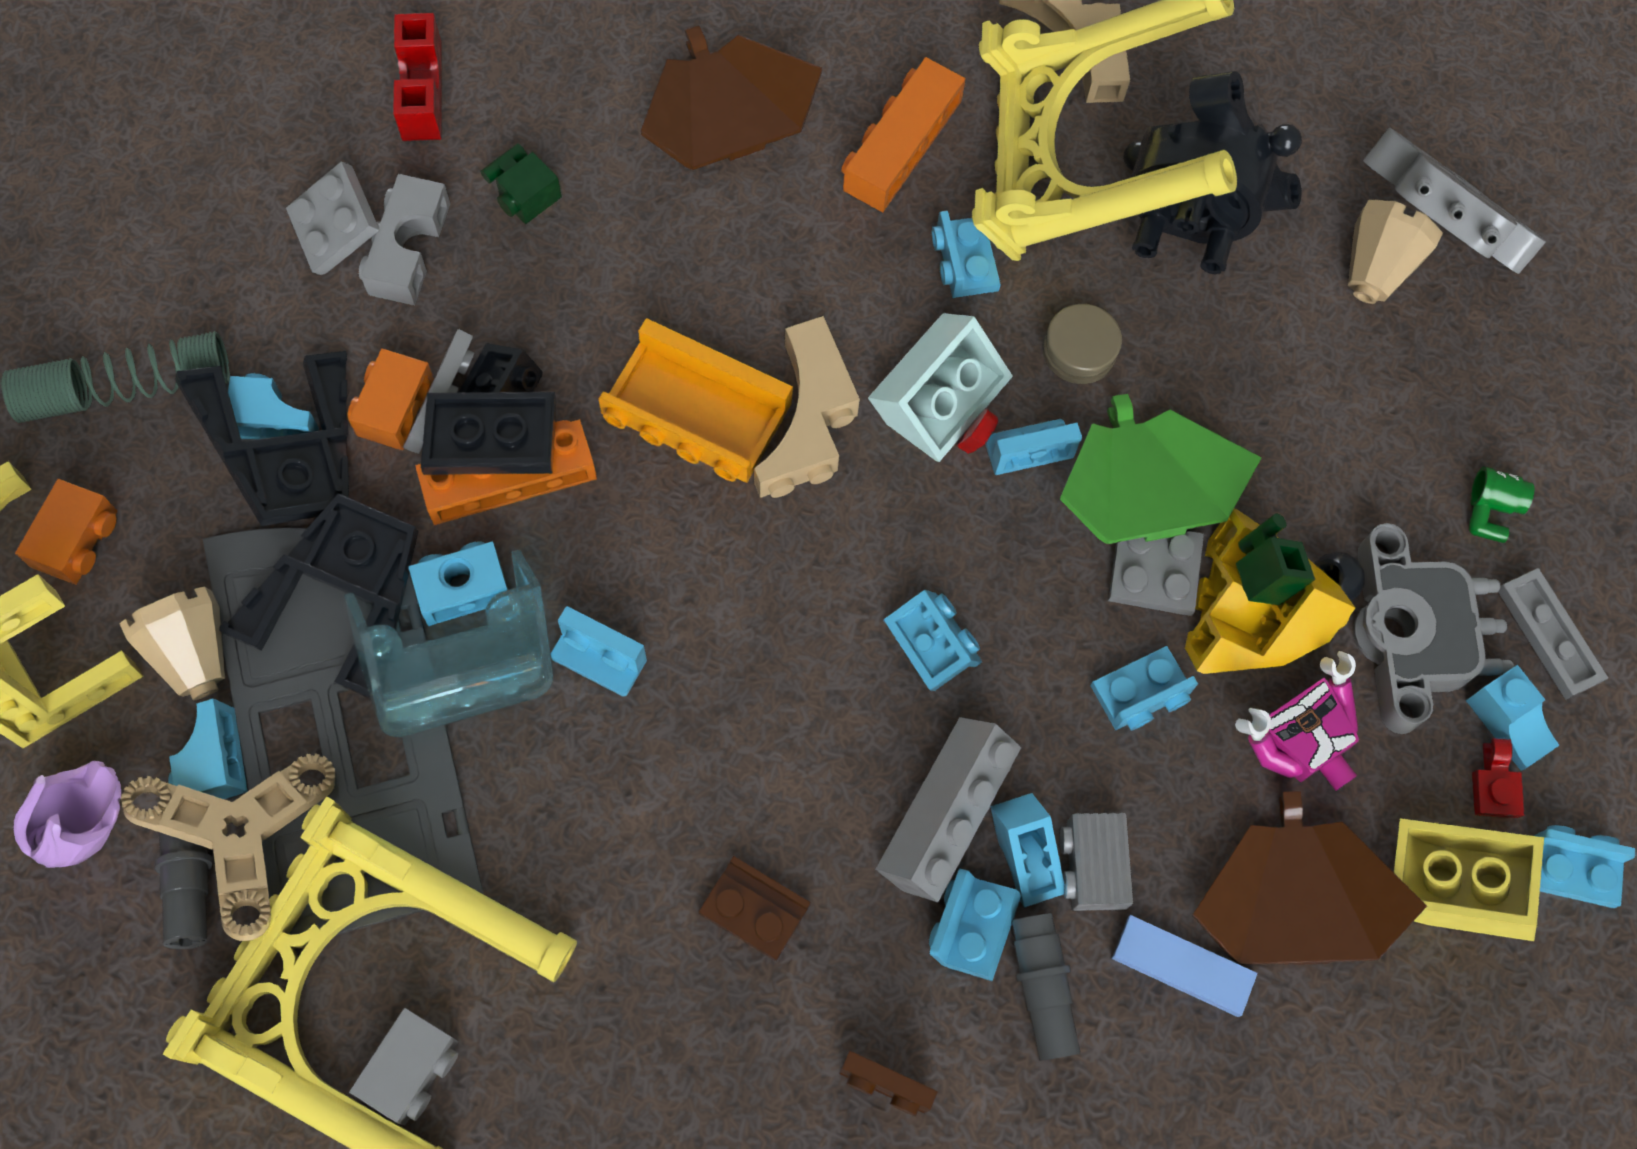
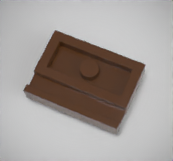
(754, 908)
(870, 1076)

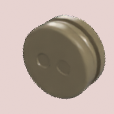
(1082, 343)

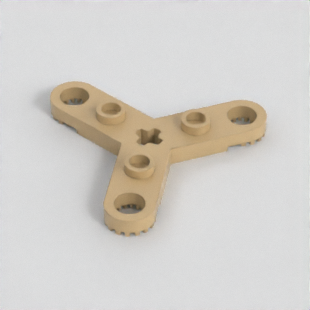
(237, 860)

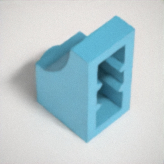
(261, 412)
(1514, 711)
(212, 755)
(1030, 848)

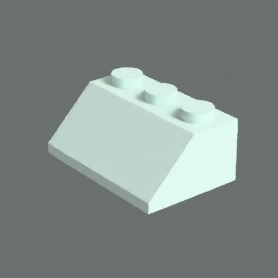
(941, 384)

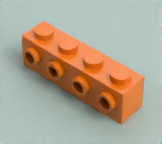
(902, 134)
(463, 495)

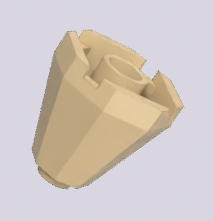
(1388, 248)
(181, 641)

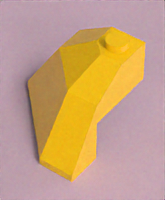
(1254, 634)

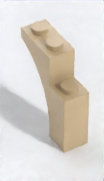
(1108, 78)
(823, 400)

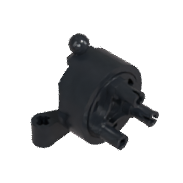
(1254, 151)

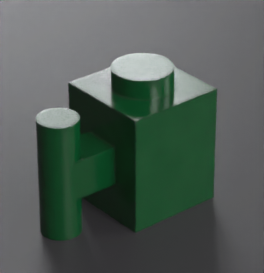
(523, 183)
(1273, 566)

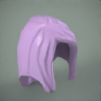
(68, 815)

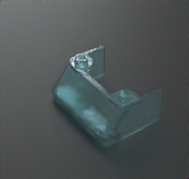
(459, 672)

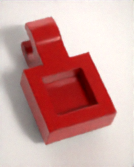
(1495, 788)

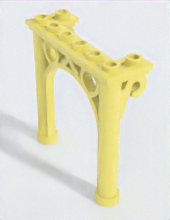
(1028, 60)
(300, 1090)

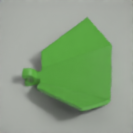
(1154, 476)

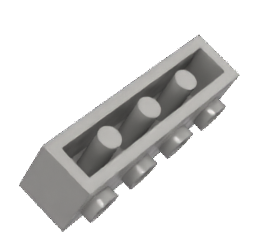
(948, 808)

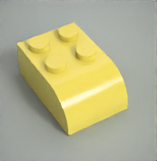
(1472, 877)

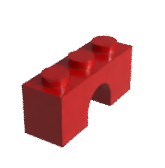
(419, 90)

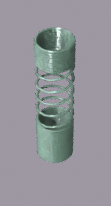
(51, 387)

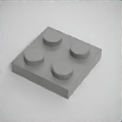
(332, 218)
(1158, 573)

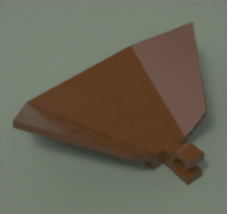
(728, 100)
(1305, 896)

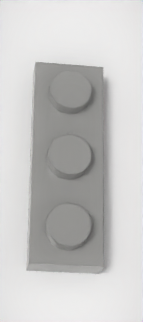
(455, 360)
(1552, 634)

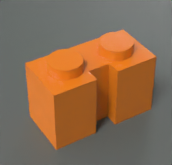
(390, 398)
(66, 532)

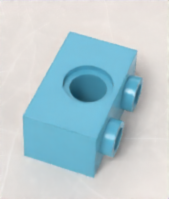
(444, 602)

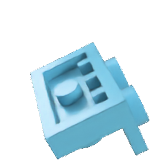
(966, 256)
(1033, 446)
(933, 638)
(598, 652)
(1142, 688)
(1583, 866)
(973, 925)

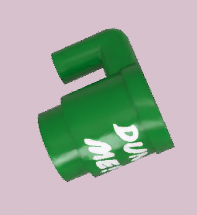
(1500, 493)

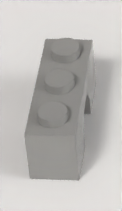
(410, 209)

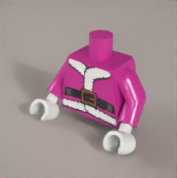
(1310, 728)

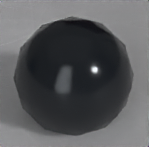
(1344, 571)

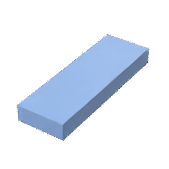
(1184, 966)

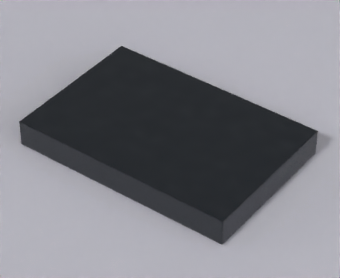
(489, 433)

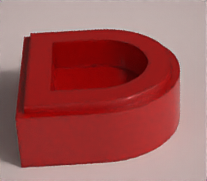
(978, 432)

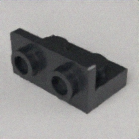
(502, 370)

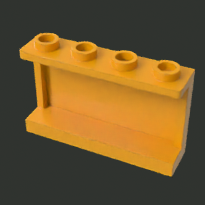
(697, 402)

